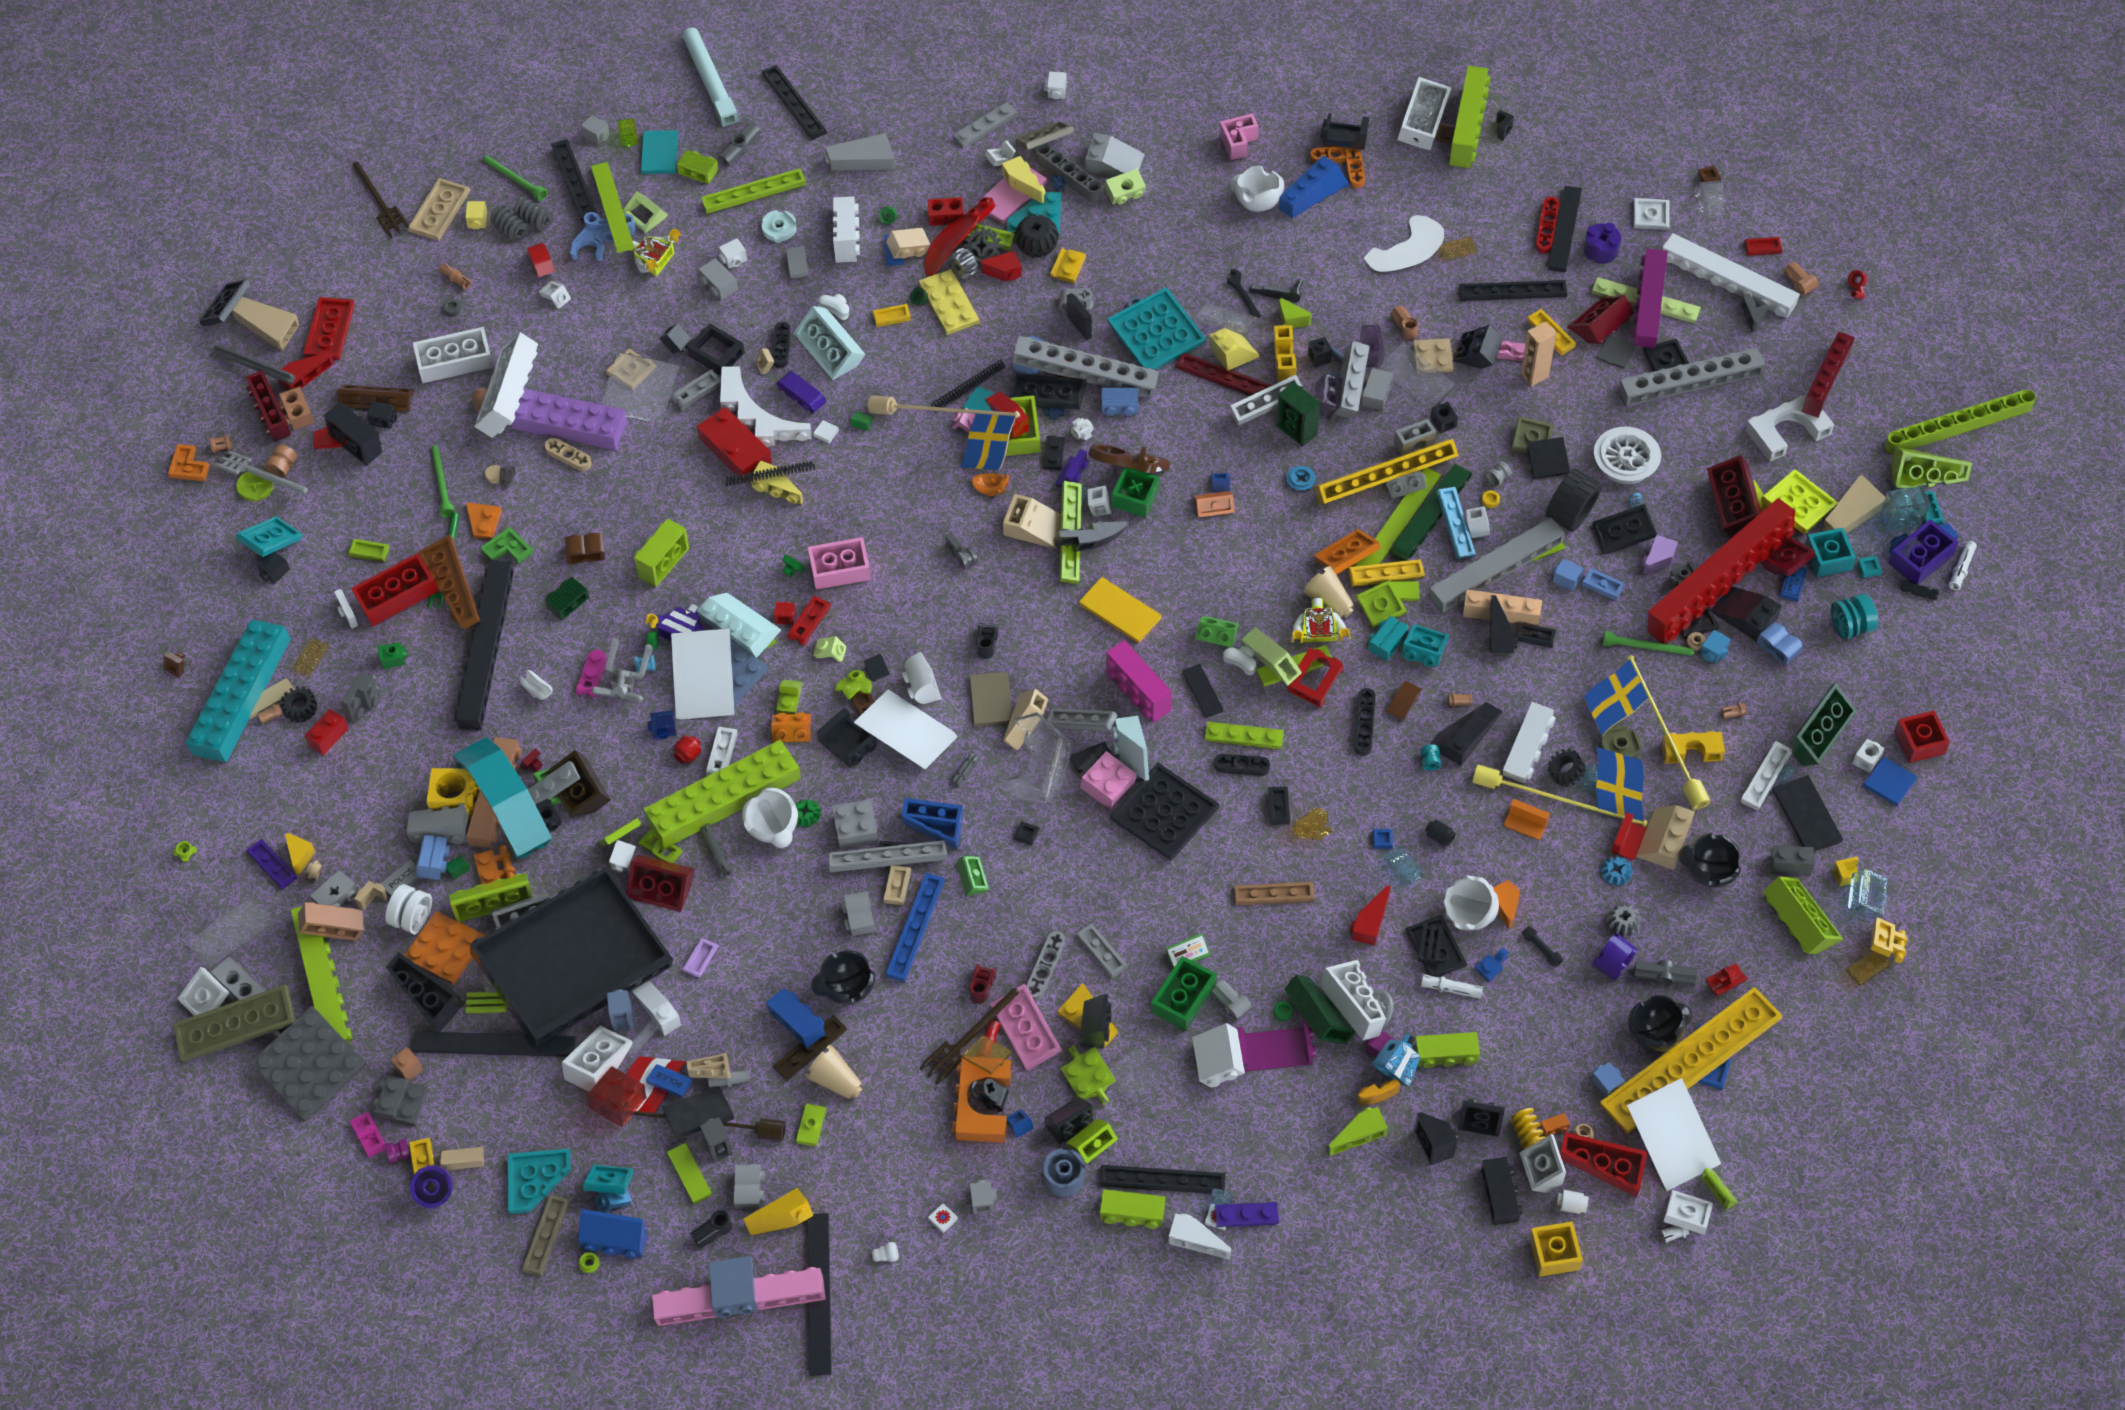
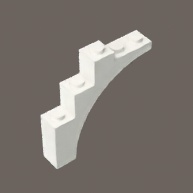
(766, 426)

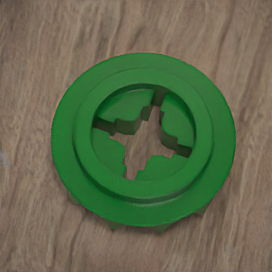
(810, 818)

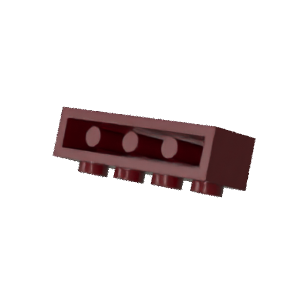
(267, 404)

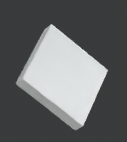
(1651, 214)
(202, 993)
(1688, 1212)

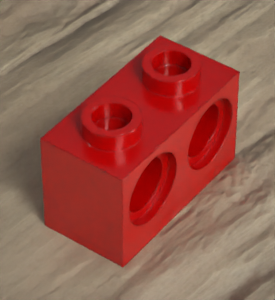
(944, 210)

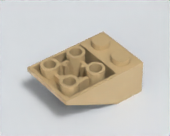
(1031, 521)

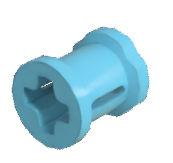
(651, 663)

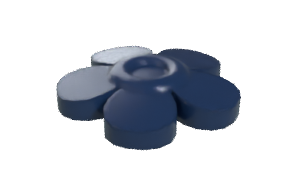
(1053, 412)

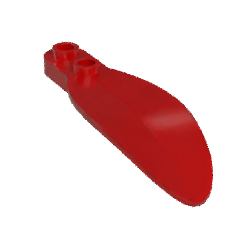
(954, 233)

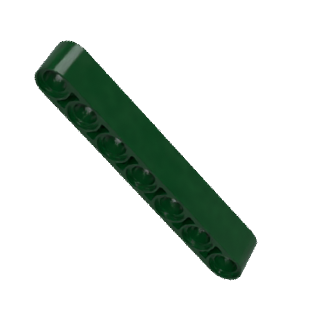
(1427, 516)

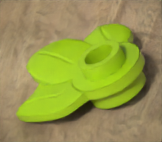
(853, 683)

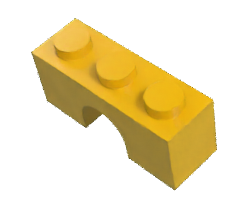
(1283, 350)
(1708, 744)

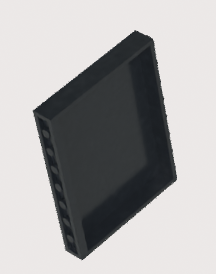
(569, 954)

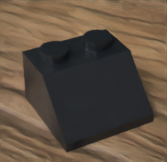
(1436, 1138)

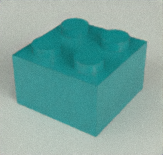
(1831, 551)

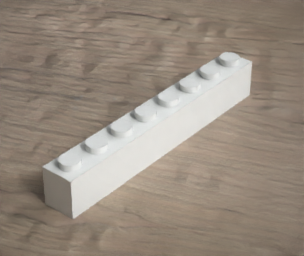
(1730, 275)

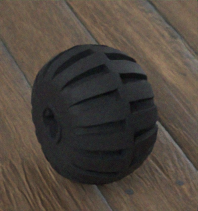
(1036, 235)

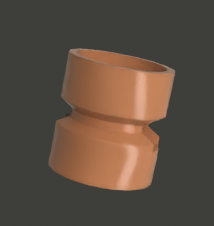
(281, 461)

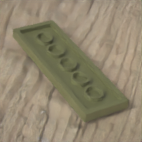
(234, 1023)

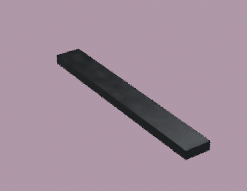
(490, 1044)
(820, 1310)

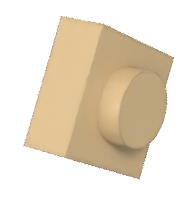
(764, 361)

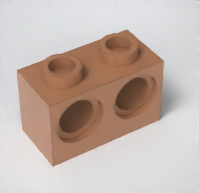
(296, 408)

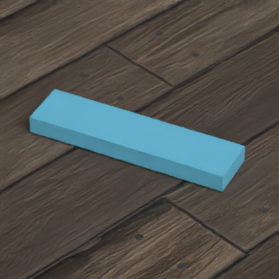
(1455, 523)

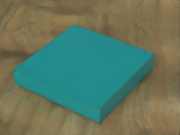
(608, 1179)

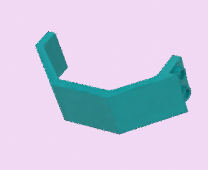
(505, 795)

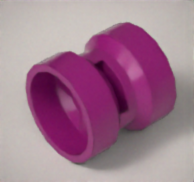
(400, 1150)

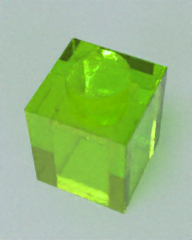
(627, 132)

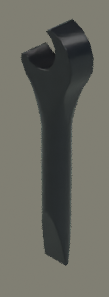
(1237, 284)

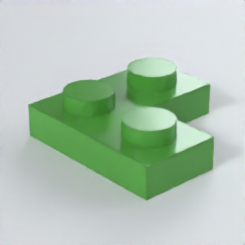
(507, 542)

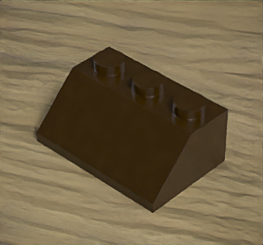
(585, 794)

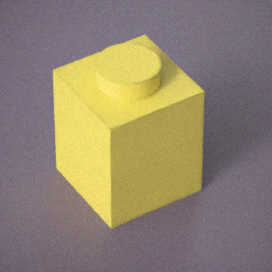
(476, 214)

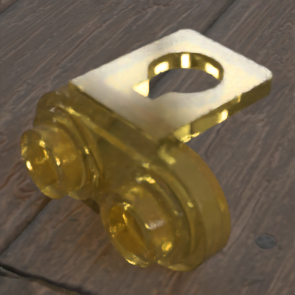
(1312, 824)

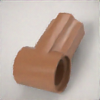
(1802, 281)
(1406, 323)

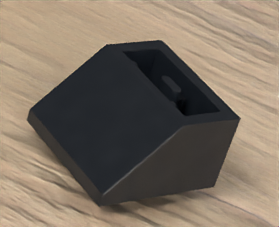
(1478, 347)
(1096, 1022)
(1069, 1119)

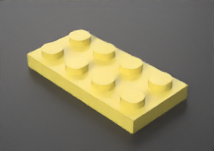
(949, 302)

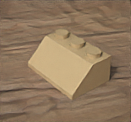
(1665, 835)

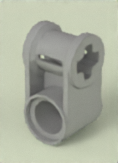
(1079, 293)

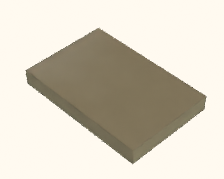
(1044, 135)
(991, 699)

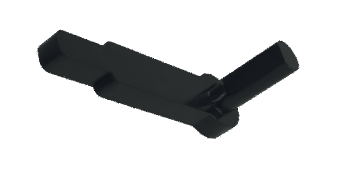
(1292, 295)

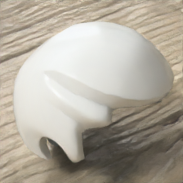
(1471, 903)

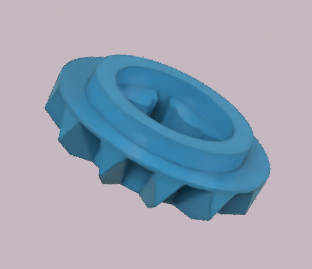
(1301, 471)
(1614, 877)

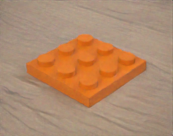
(443, 947)

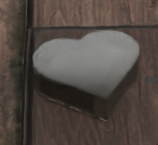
(506, 476)

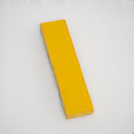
(1386, 571)

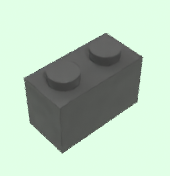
(1792, 860)
(716, 1139)

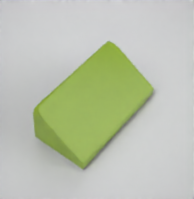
(1718, 1188)

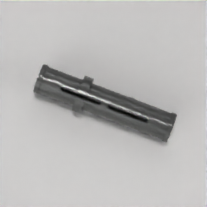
(718, 857)

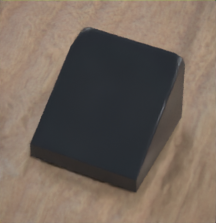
(876, 667)

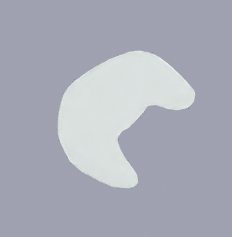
(1423, 243)

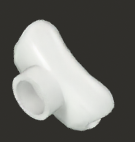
(835, 305)
(1241, 658)
(535, 685)

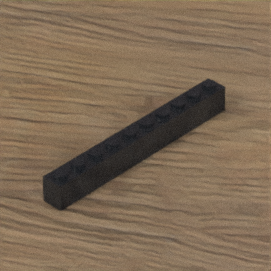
(485, 645)

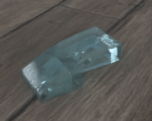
(1404, 865)

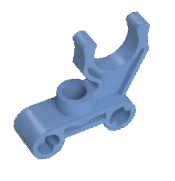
(594, 231)

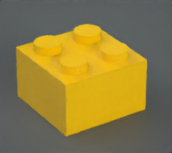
(1555, 1249)

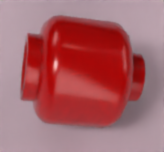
(687, 749)

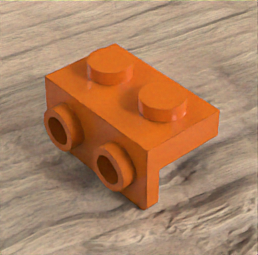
(791, 727)

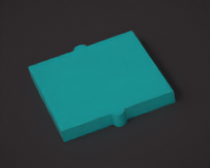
(977, 400)

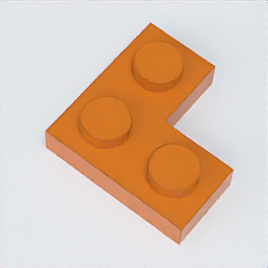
(184, 467)

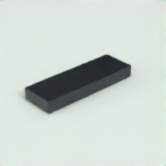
(1202, 690)

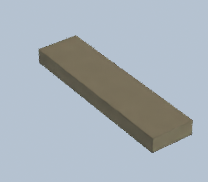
(545, 1235)

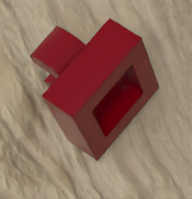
(532, 761)

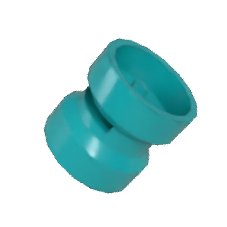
(1430, 757)

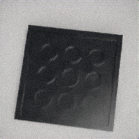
(1164, 811)

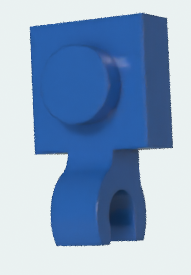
(1491, 966)

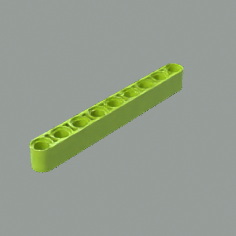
(1961, 421)

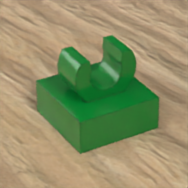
(791, 566)

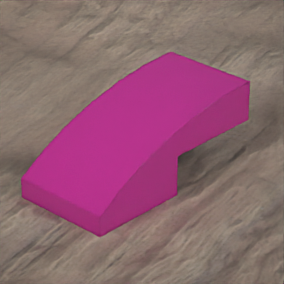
(368, 1134)

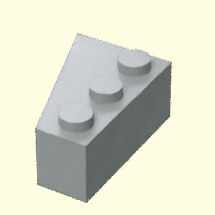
(444, 823)

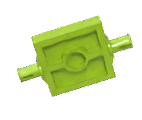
(1088, 1074)

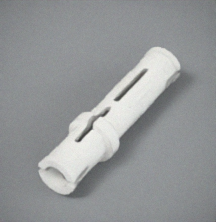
(1956, 581)
(1451, 986)

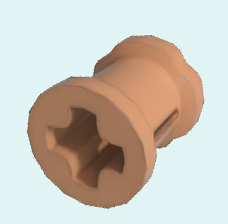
(226, 440)

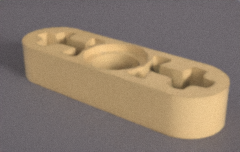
(564, 448)

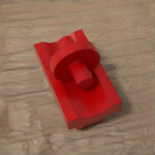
(1726, 979)

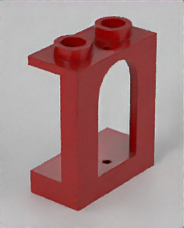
(1308, 694)

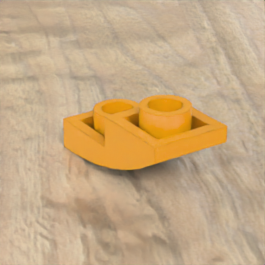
(1373, 1094)

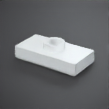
(345, 609)

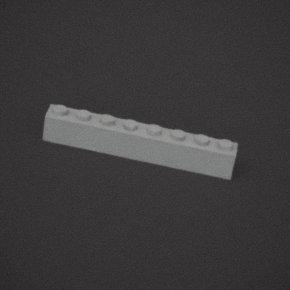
(1497, 564)

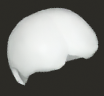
(1257, 189)
(771, 812)

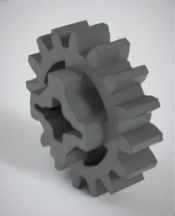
(983, 239)

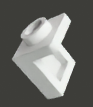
(1000, 155)

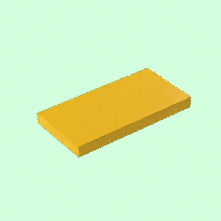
(1120, 610)

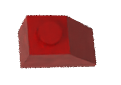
(1002, 267)

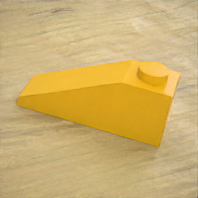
(779, 1214)

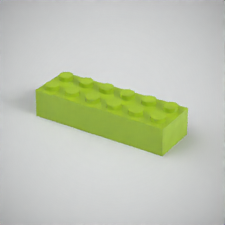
(1470, 117)

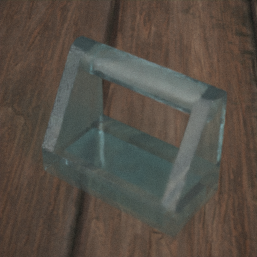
(1860, 891)

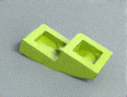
(653, 845)

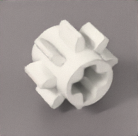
(1082, 429)

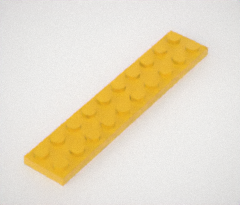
(1696, 1054)

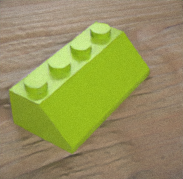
(488, 897)
(1801, 915)

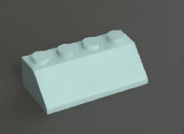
(828, 342)
(745, 625)

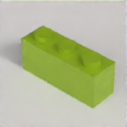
(1447, 1049)
(1132, 1208)

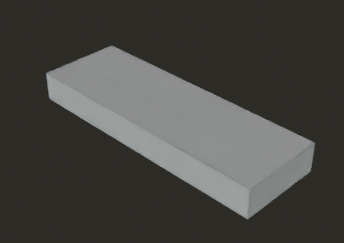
(1101, 950)

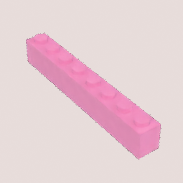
(770, 1292)

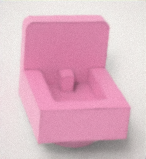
(963, 420)

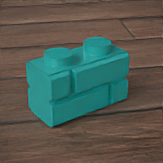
(1388, 638)

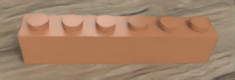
(484, 824)

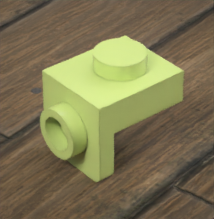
(830, 648)

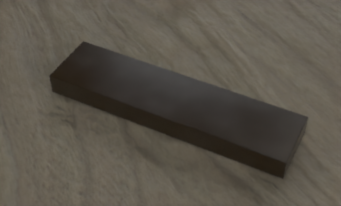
(801, 1056)

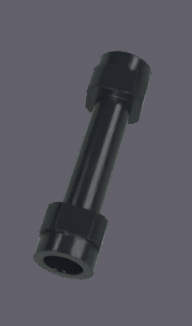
(1554, 958)

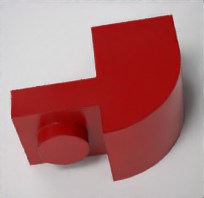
(540, 259)

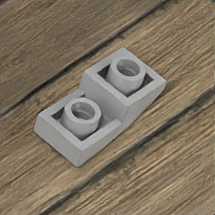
(797, 262)

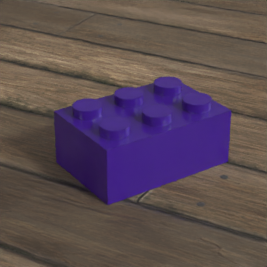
(1923, 552)

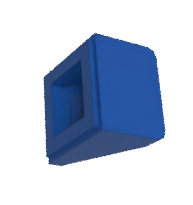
(1220, 482)
(1019, 1123)

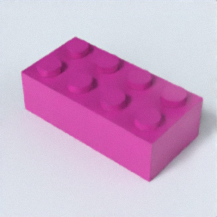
(1138, 681)

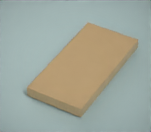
(438, 209)

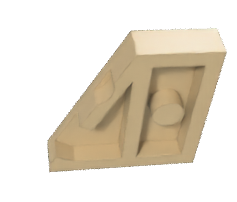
(709, 1067)

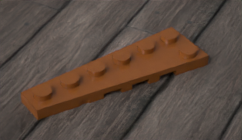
(447, 571)

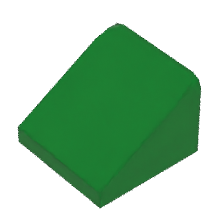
(862, 420)
(457, 867)

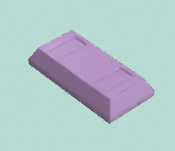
(700, 957)

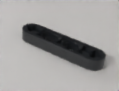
(1364, 721)

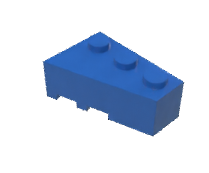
(934, 819)

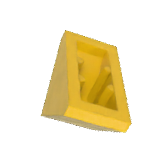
(300, 852)

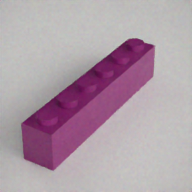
(1650, 298)

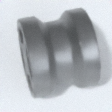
(967, 557)

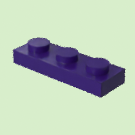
(1246, 1214)

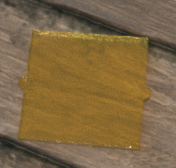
(987, 1054)

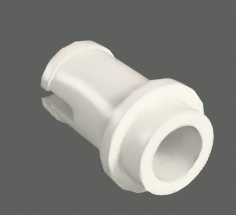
(1673, 1233)

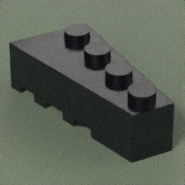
(429, 995)

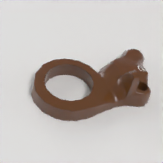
(1117, 456)

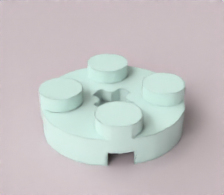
(780, 234)

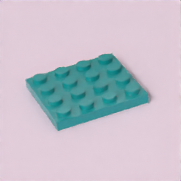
(1156, 330)

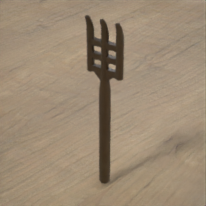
(386, 212)
(954, 1049)

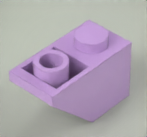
(1660, 555)

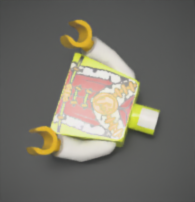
(654, 252)
(1319, 625)

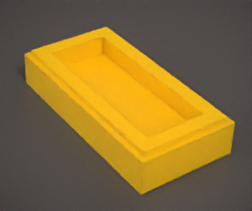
(891, 315)

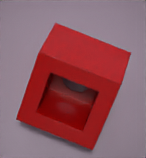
(785, 613)

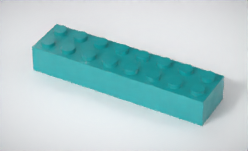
(238, 690)

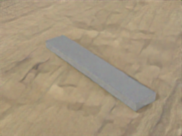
(887, 856)

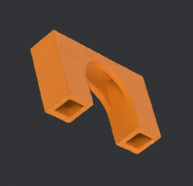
(970, 1124)

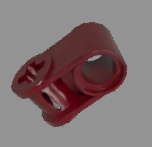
(982, 980)

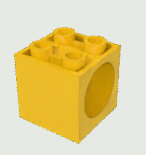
(448, 780)

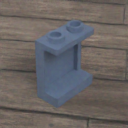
(733, 1287)

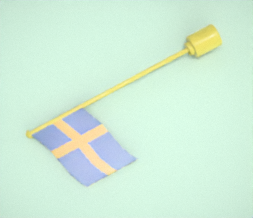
(1622, 696)
(1617, 785)

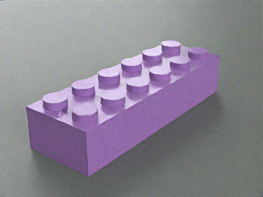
(570, 419)

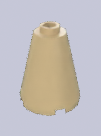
(1331, 591)
(834, 1074)

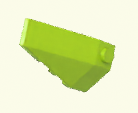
(1918, 468)

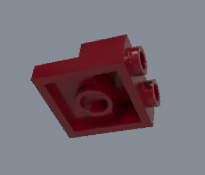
(1788, 557)

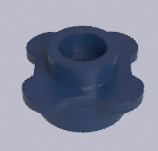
(1057, 182)

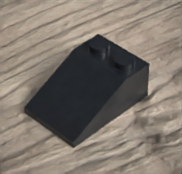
(1747, 611)
(1481, 1117)

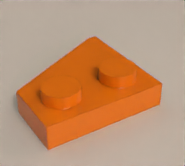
(483, 519)

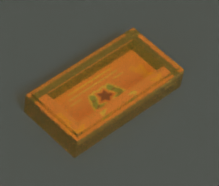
(1457, 248)
(311, 657)

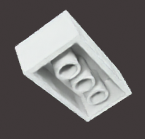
(453, 355)

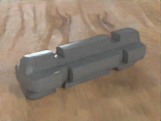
(964, 770)

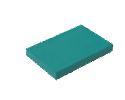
(659, 152)
(269, 536)

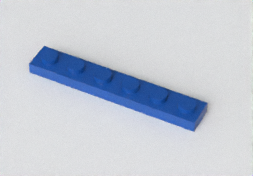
(915, 927)

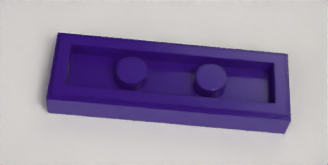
(271, 864)

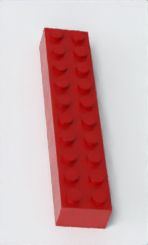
(1721, 571)

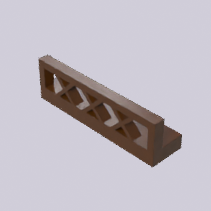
(362, 396)

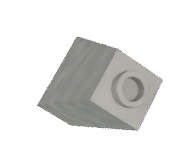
(861, 154)

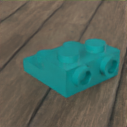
(1425, 645)

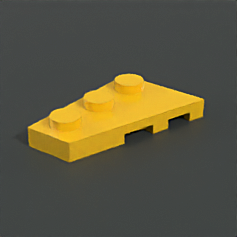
(1073, 1010)

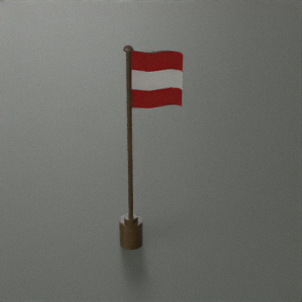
(642, 1067)

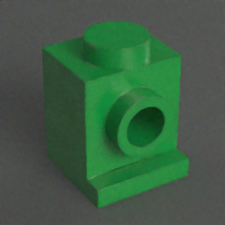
(392, 655)

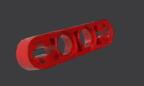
(1547, 225)

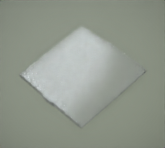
(641, 387)

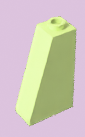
(1272, 655)

